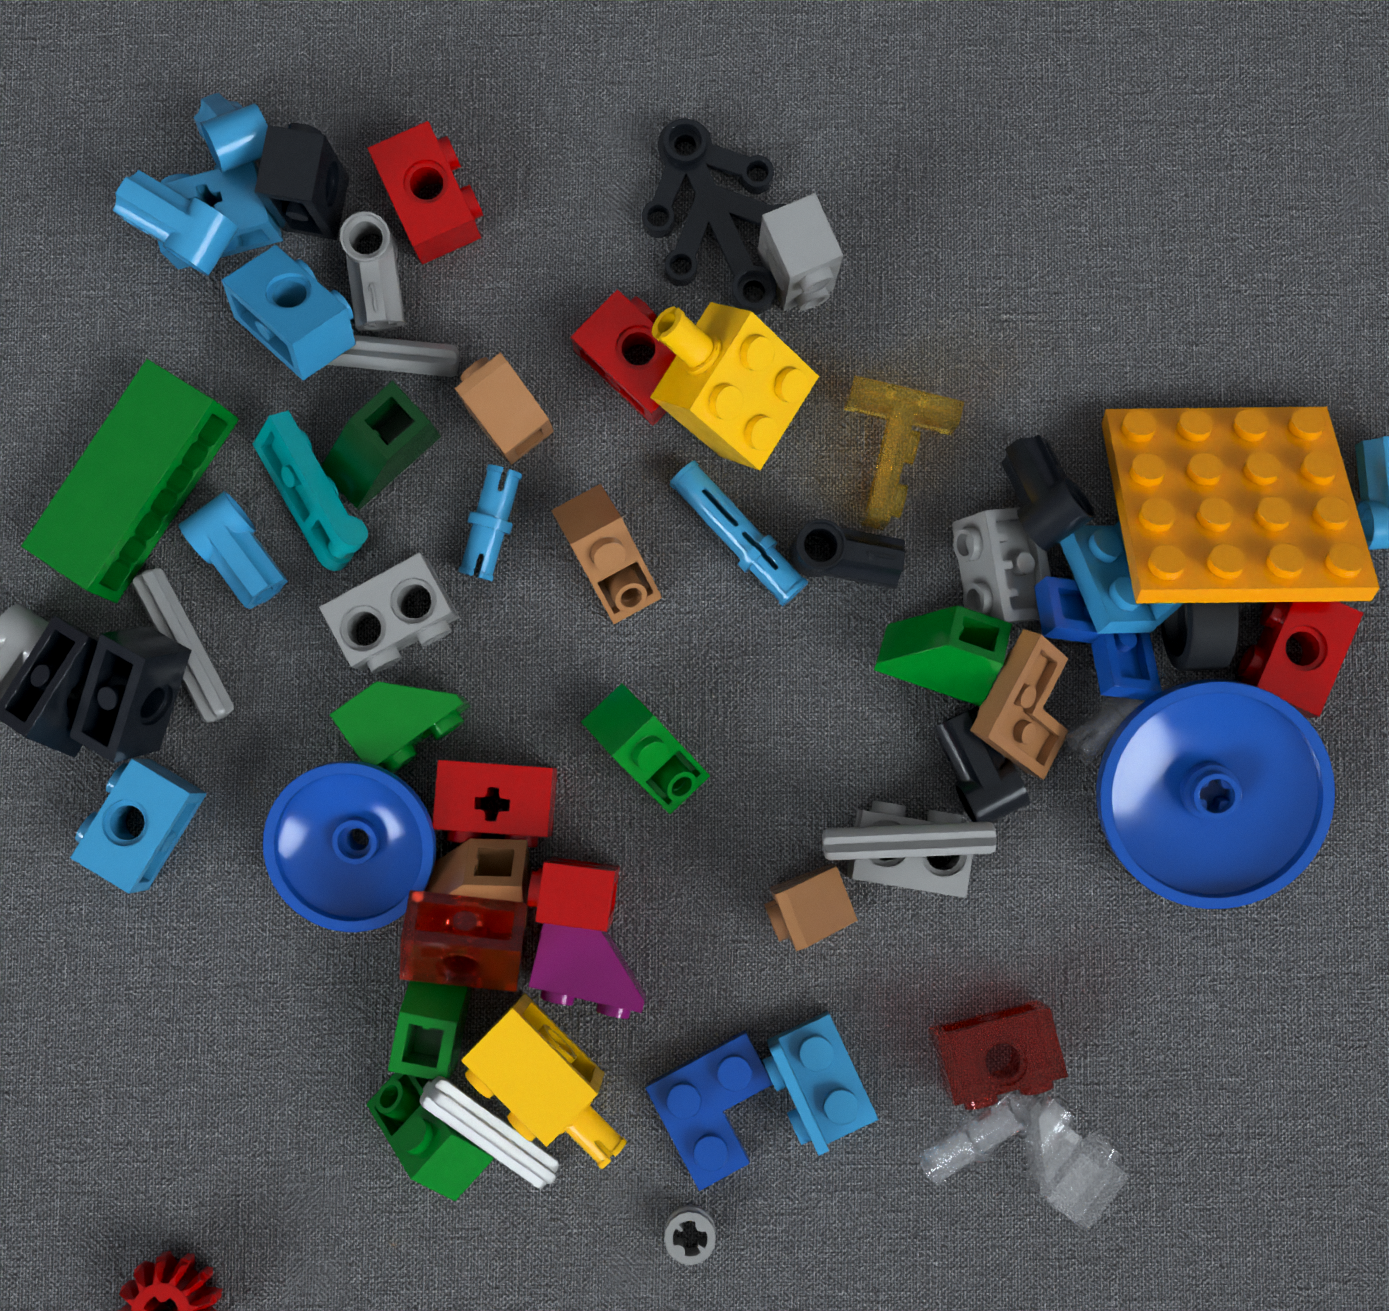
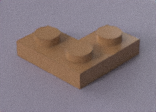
(1014, 714)

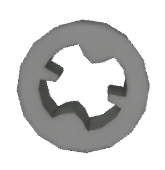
(676, 1245)

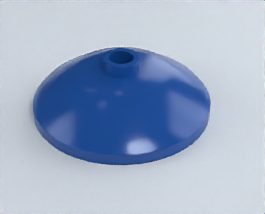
(322, 866)

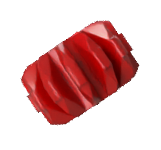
(171, 1280)

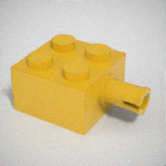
(730, 381)
(542, 1080)

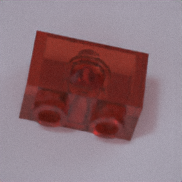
(462, 940)
(964, 1045)

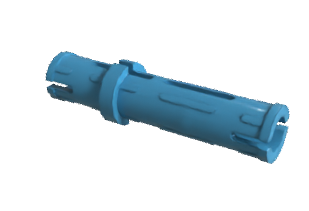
(738, 533)

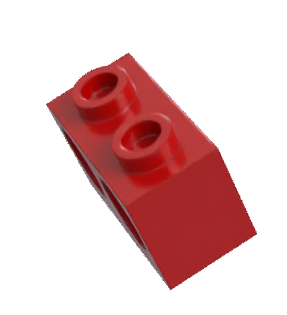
(574, 893)

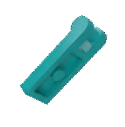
(309, 492)

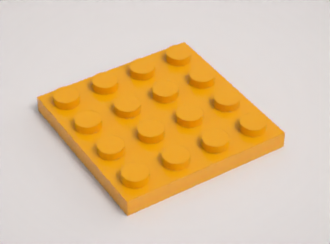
(1236, 506)

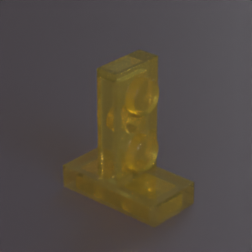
(899, 445)

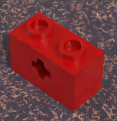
(463, 786)

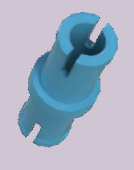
(490, 522)

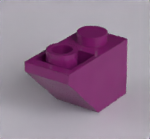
(585, 967)

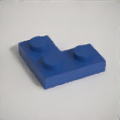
(1122, 660)
(695, 1101)

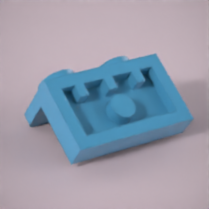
(1104, 581)
(820, 1081)

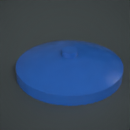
(1215, 793)

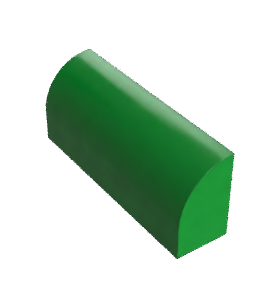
(130, 482)

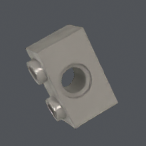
(800, 253)

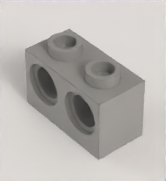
(386, 599)
(910, 871)

